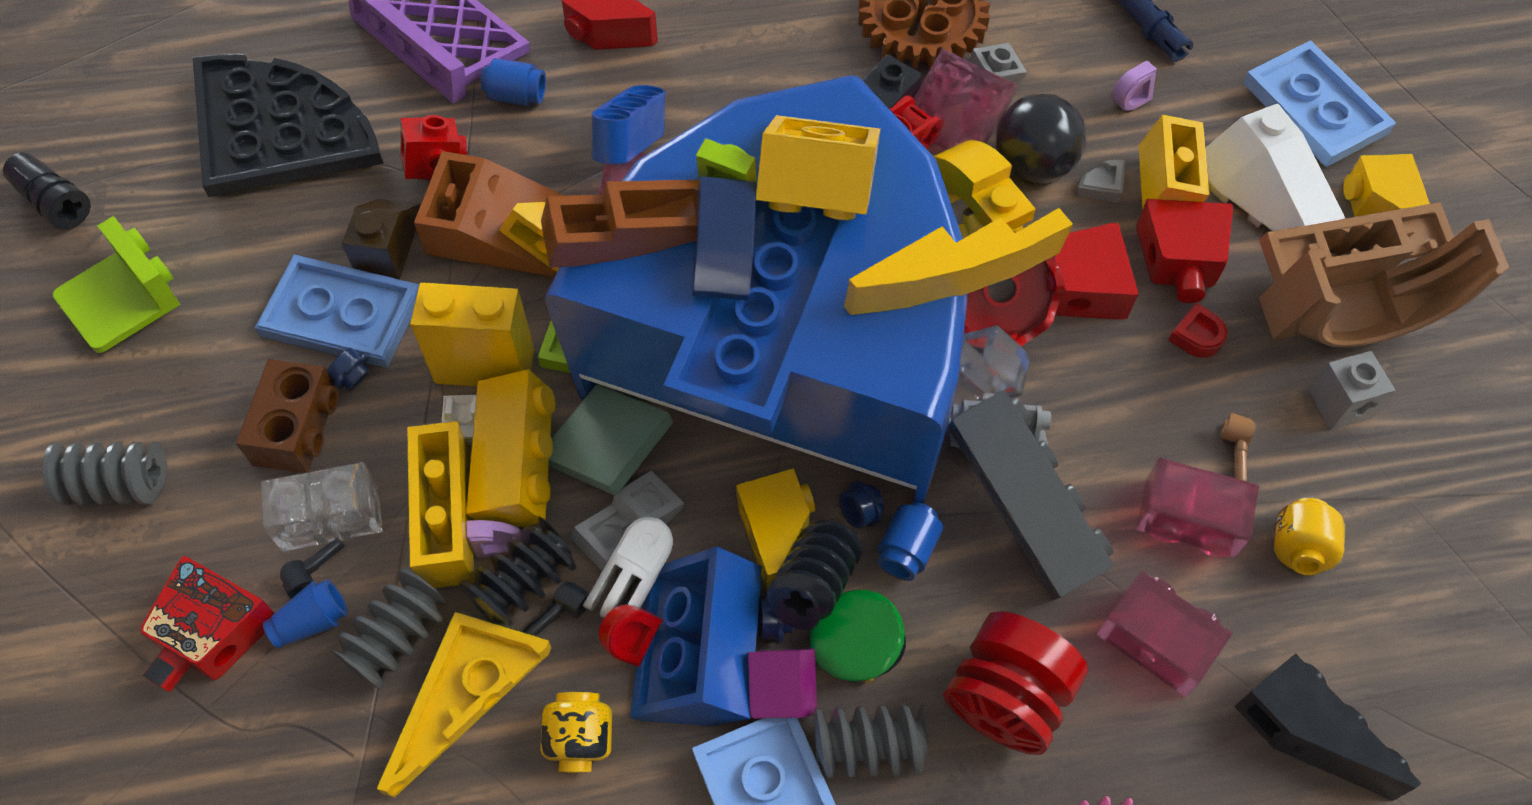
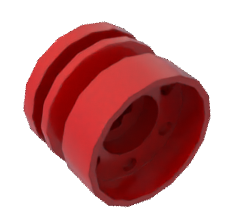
(1016, 682)

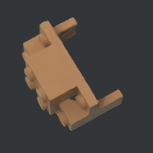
(1344, 282)

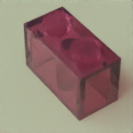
(1198, 508)
(1165, 633)

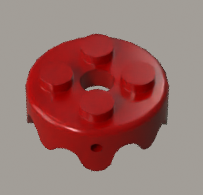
(1028, 309)

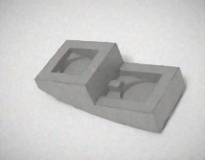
(641, 498)

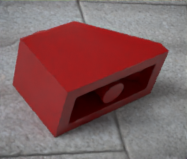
(610, 23)

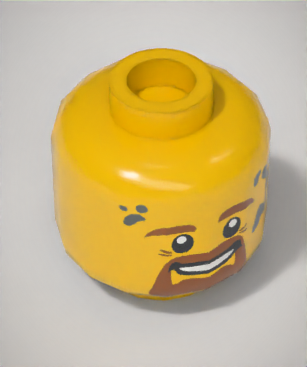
(1309, 536)

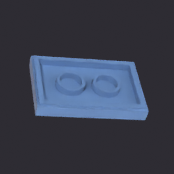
(338, 309)

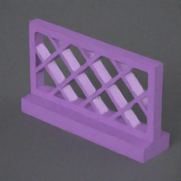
(434, 60)

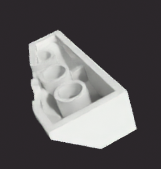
(1270, 172)

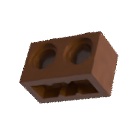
(277, 414)

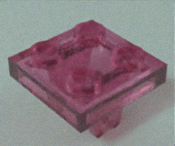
(965, 99)

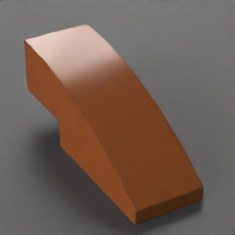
(621, 222)

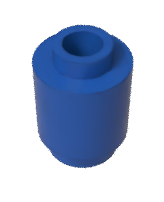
(513, 82)
(909, 541)

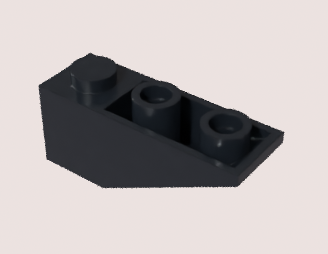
(1312, 724)

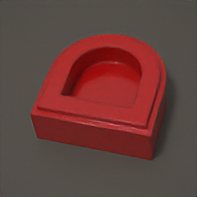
(1200, 332)
(628, 633)

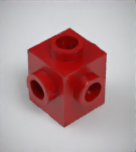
(424, 141)

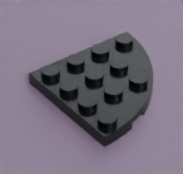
(274, 124)

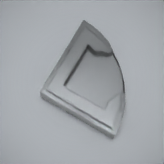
(1103, 182)

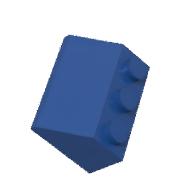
(700, 652)

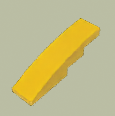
(946, 268)

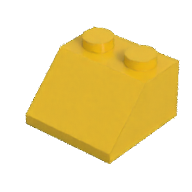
(817, 166)

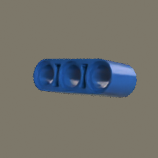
(628, 124)

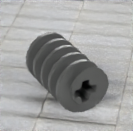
(104, 474)
(390, 627)
(870, 740)

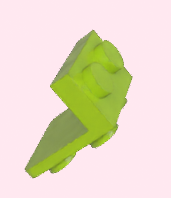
(118, 292)

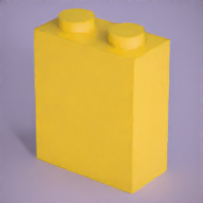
(471, 332)

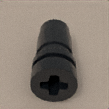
(50, 194)

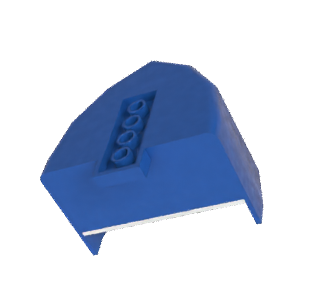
(791, 356)

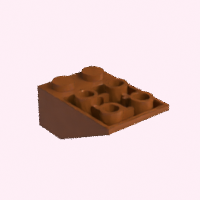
(467, 208)

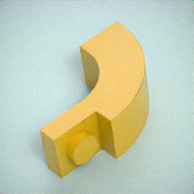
(982, 181)

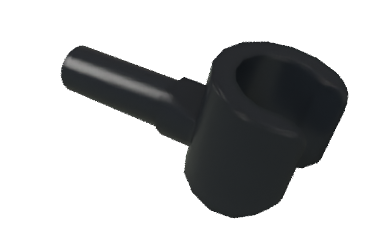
(297, 574)
(567, 598)

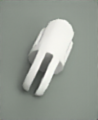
(640, 554)

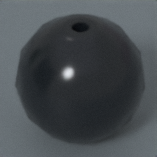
(1041, 138)

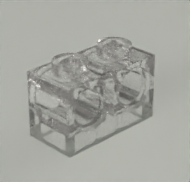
(321, 506)

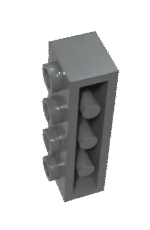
(1031, 495)

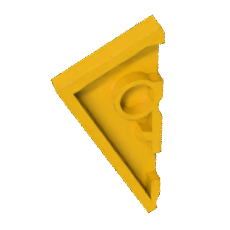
(467, 678)

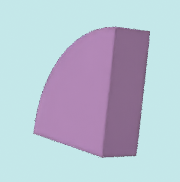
(491, 537)

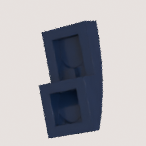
(724, 238)

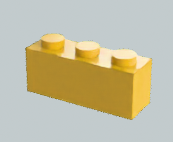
(511, 450)
(439, 504)

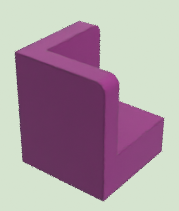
(782, 683)

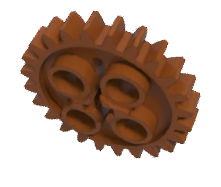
(943, 25)

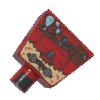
(201, 624)

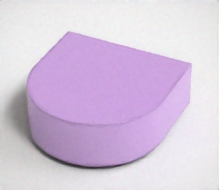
(1135, 87)

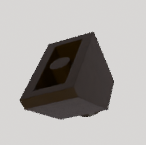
(381, 236)

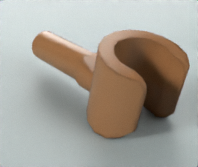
(1239, 431)

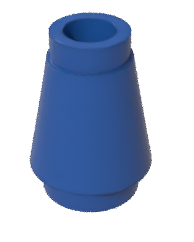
(306, 614)

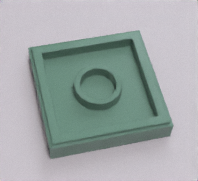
(607, 439)

